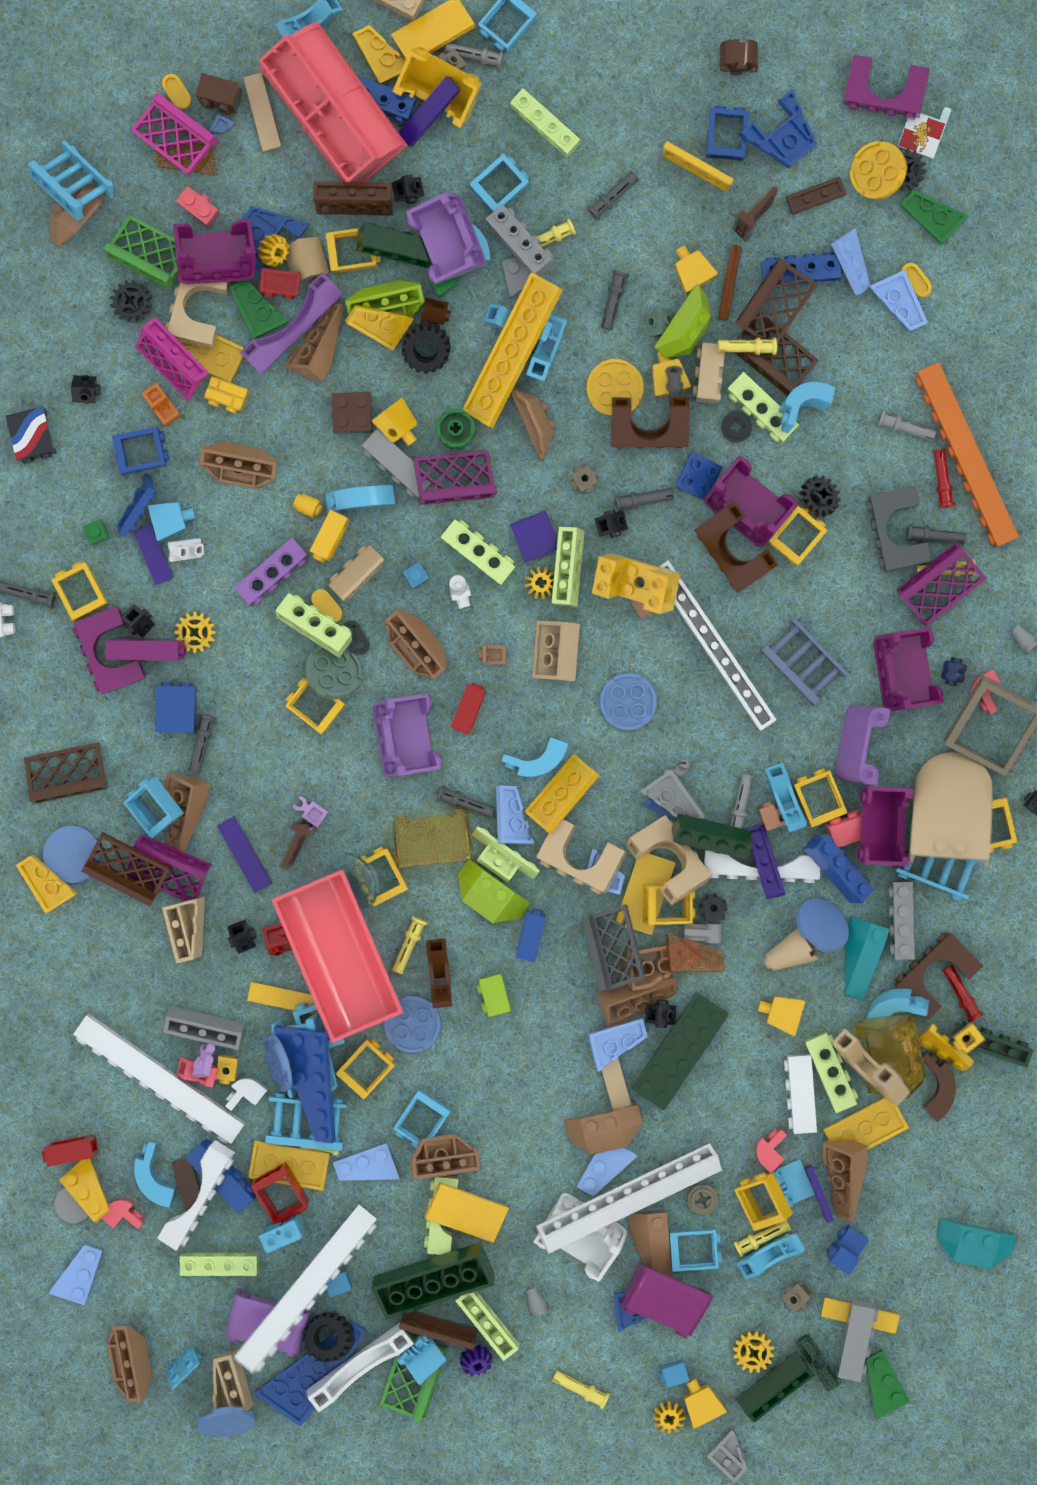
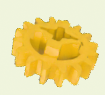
(201, 626)
(746, 1356)

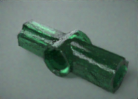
(811, 1353)

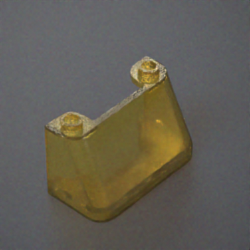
(432, 839)
(896, 1044)

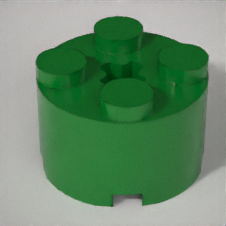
(446, 423)

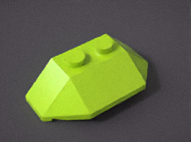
(395, 297)
(687, 326)
(489, 895)

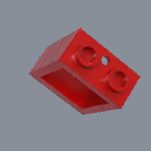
(468, 708)
(70, 1150)
(270, 1177)

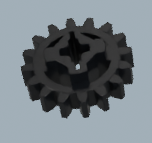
(910, 176)
(137, 296)
(819, 496)

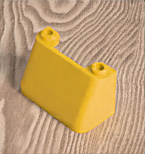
(423, 74)

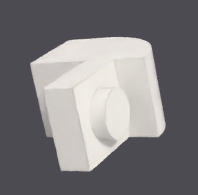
(249, 1088)

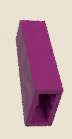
(144, 649)

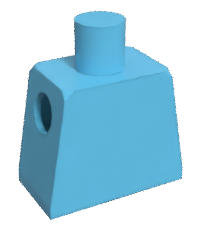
(169, 519)

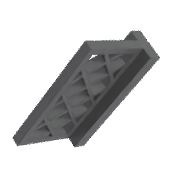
(600, 956)

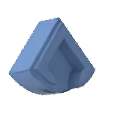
(221, 124)

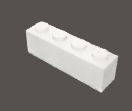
(801, 1093)

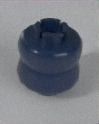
(953, 671)

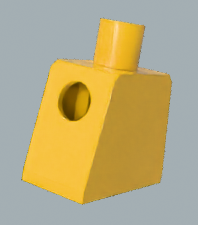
(693, 269)
(660, 377)
(397, 422)
(783, 1013)
(702, 1403)

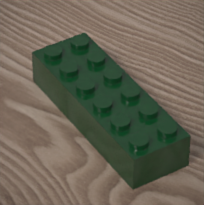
(679, 1051)
(433, 1280)

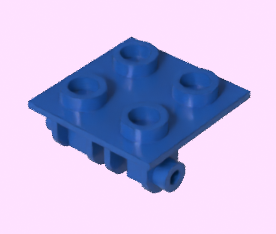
(698, 475)

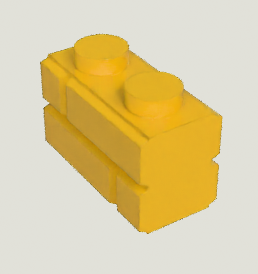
(226, 394)

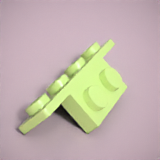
(502, 859)

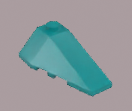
(862, 955)

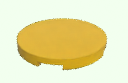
(878, 170)
(611, 380)

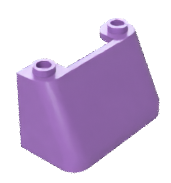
(447, 236)
(405, 735)
(855, 741)
(250, 1312)

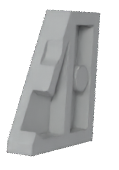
(515, 275)
(728, 1456)

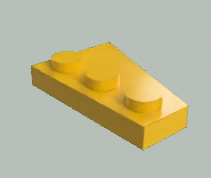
(379, 55)
(379, 324)
(45, 884)
(944, 1050)
(85, 1188)

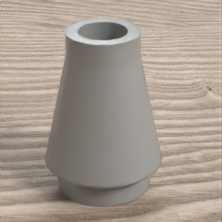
(1025, 640)
(536, 1302)

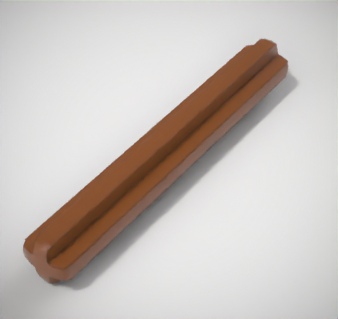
(729, 282)

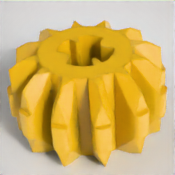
(273, 250)
(536, 587)
(672, 1411)

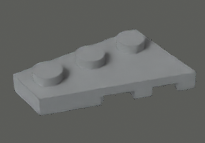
(673, 795)

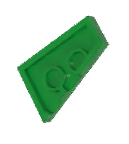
(933, 216)
(255, 309)
(884, 1385)

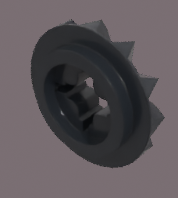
(743, 433)

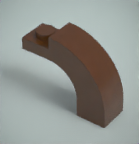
(439, 973)
(945, 1092)

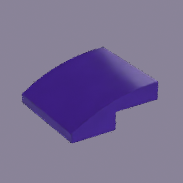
(535, 536)

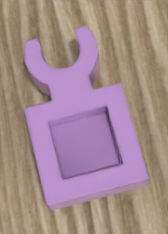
(312, 813)
(203, 1063)

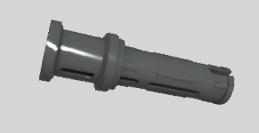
(606, 201)
(615, 292)
(674, 382)
(635, 500)
(926, 534)
(35, 596)
(203, 733)
(457, 799)

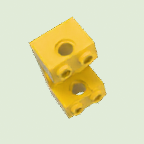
(619, 577)

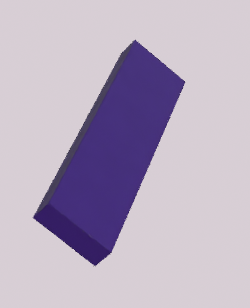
(429, 111)
(244, 854)
(765, 863)

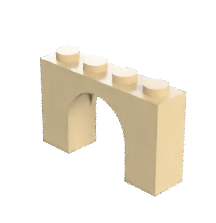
(183, 327)
(693, 871)
(598, 877)
(880, 1077)

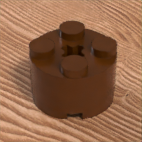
(739, 56)

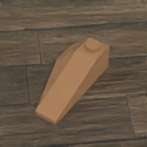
(317, 351)
(651, 1239)

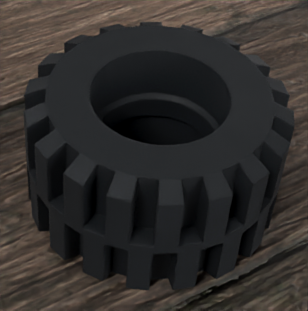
(420, 362)
(312, 1337)

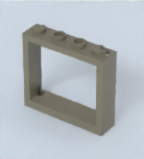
(983, 684)

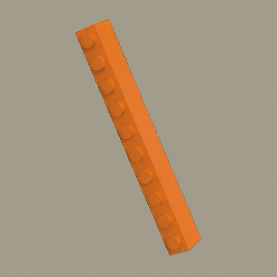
(966, 454)

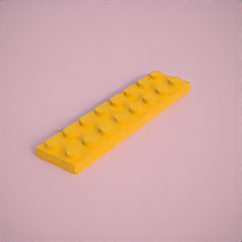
(512, 349)

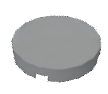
(68, 1208)

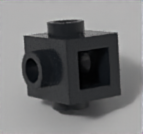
(407, 189)
(85, 389)
(611, 523)
(138, 621)
(717, 914)
(241, 936)
(664, 1014)

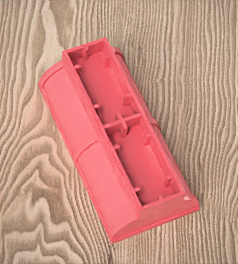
(331, 104)
(337, 956)

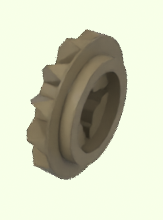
(711, 1202)

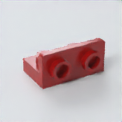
(279, 282)
(276, 940)

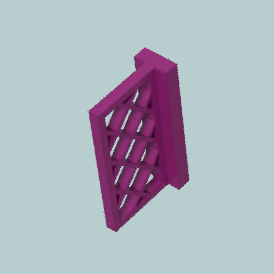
(459, 493)
(928, 575)
(175, 858)

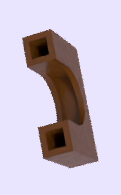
(672, 434)
(713, 535)
(947, 949)

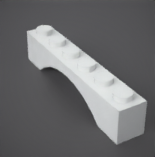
(800, 868)
(213, 1166)
(336, 1382)

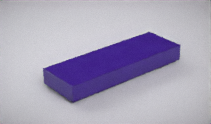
(153, 554)
(819, 1193)

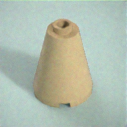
(791, 952)

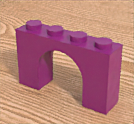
(907, 103)
(89, 632)

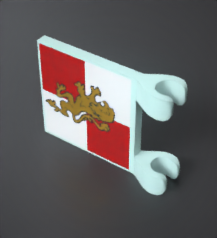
(924, 133)

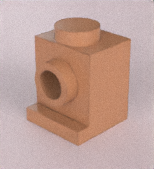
(770, 816)

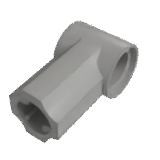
(703, 932)

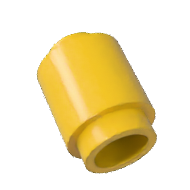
(307, 505)

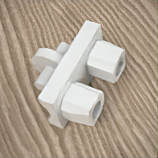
(185, 549)
(460, 590)
(9, 628)

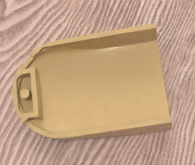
(952, 809)

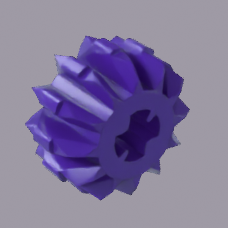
(476, 1360)

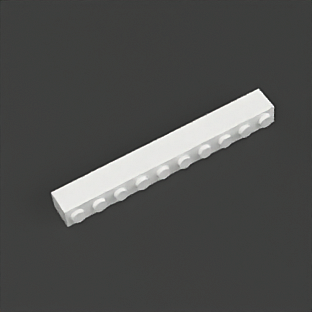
(721, 656)
(159, 1078)
(629, 1198)
(305, 1289)

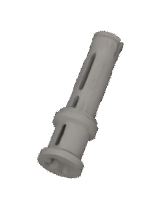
(484, 58)
(898, 423)
(739, 812)

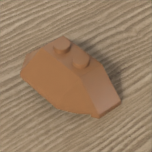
(63, 225)
(535, 420)
(238, 464)
(415, 644)
(604, 1129)
(443, 1157)
(129, 1362)

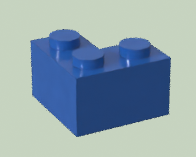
(847, 1249)

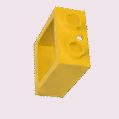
(333, 257)
(329, 536)
(784, 550)
(89, 608)
(326, 722)
(819, 774)
(1008, 843)
(396, 890)
(649, 908)
(352, 1082)
(751, 1208)

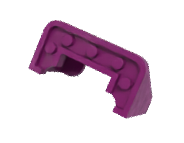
(215, 255)
(761, 508)
(905, 669)
(883, 826)
(665, 1300)

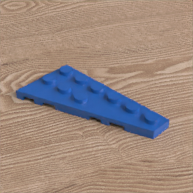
(311, 1074)
(288, 1389)

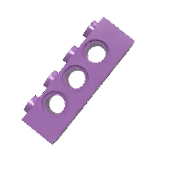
(245, 587)

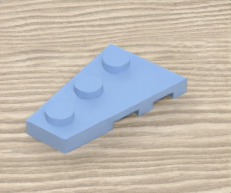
(851, 259)
(901, 300)
(510, 818)
(615, 1040)
(367, 1165)
(604, 1168)
(79, 1276)

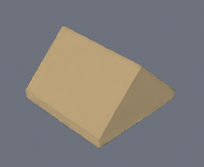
(307, 258)

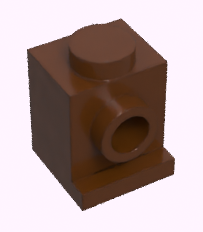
(435, 311)

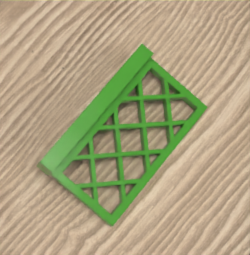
(137, 263)
(425, 1393)

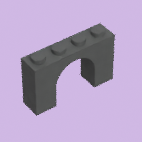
(892, 555)

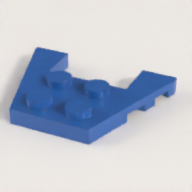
(789, 140)
(268, 223)

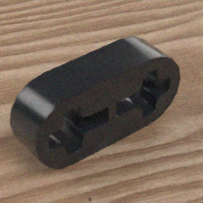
(360, 635)

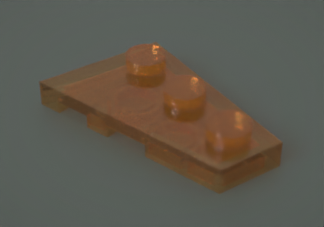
(205, 166)
(691, 957)

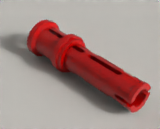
(943, 489)
(966, 1001)

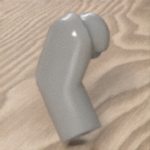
(681, 769)

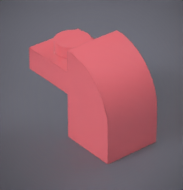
(986, 702)
(185, 1071)
(765, 1149)
(122, 1208)

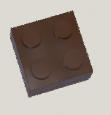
(218, 94)
(352, 412)

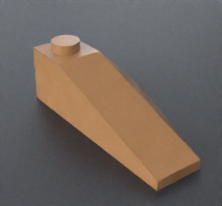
(191, 796)
(654, 965)
(623, 1003)
(846, 1169)

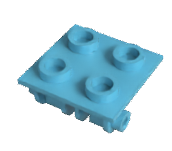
(793, 1182)
(422, 1358)
(183, 1366)

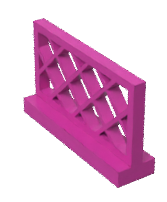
(184, 121)
(179, 357)

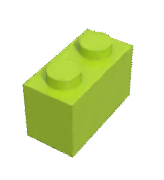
(494, 995)

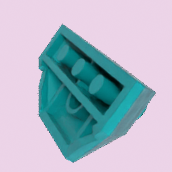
(974, 1244)

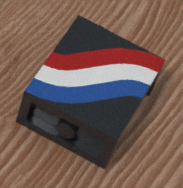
(30, 435)

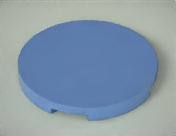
(628, 701)
(68, 852)
(822, 925)
(416, 1027)
(277, 1062)
(226, 1422)

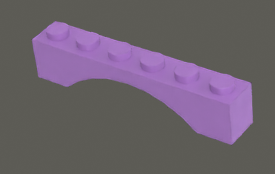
(319, 298)

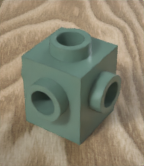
(658, 321)

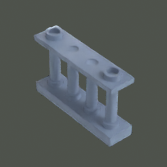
(785, 666)

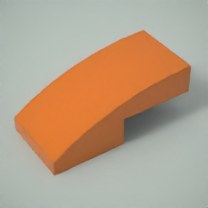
(161, 404)

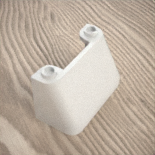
(596, 1249)

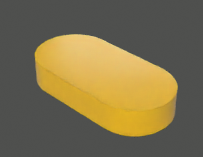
(176, 91)
(918, 280)
(326, 604)

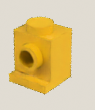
(974, 1038)
(230, 1062)

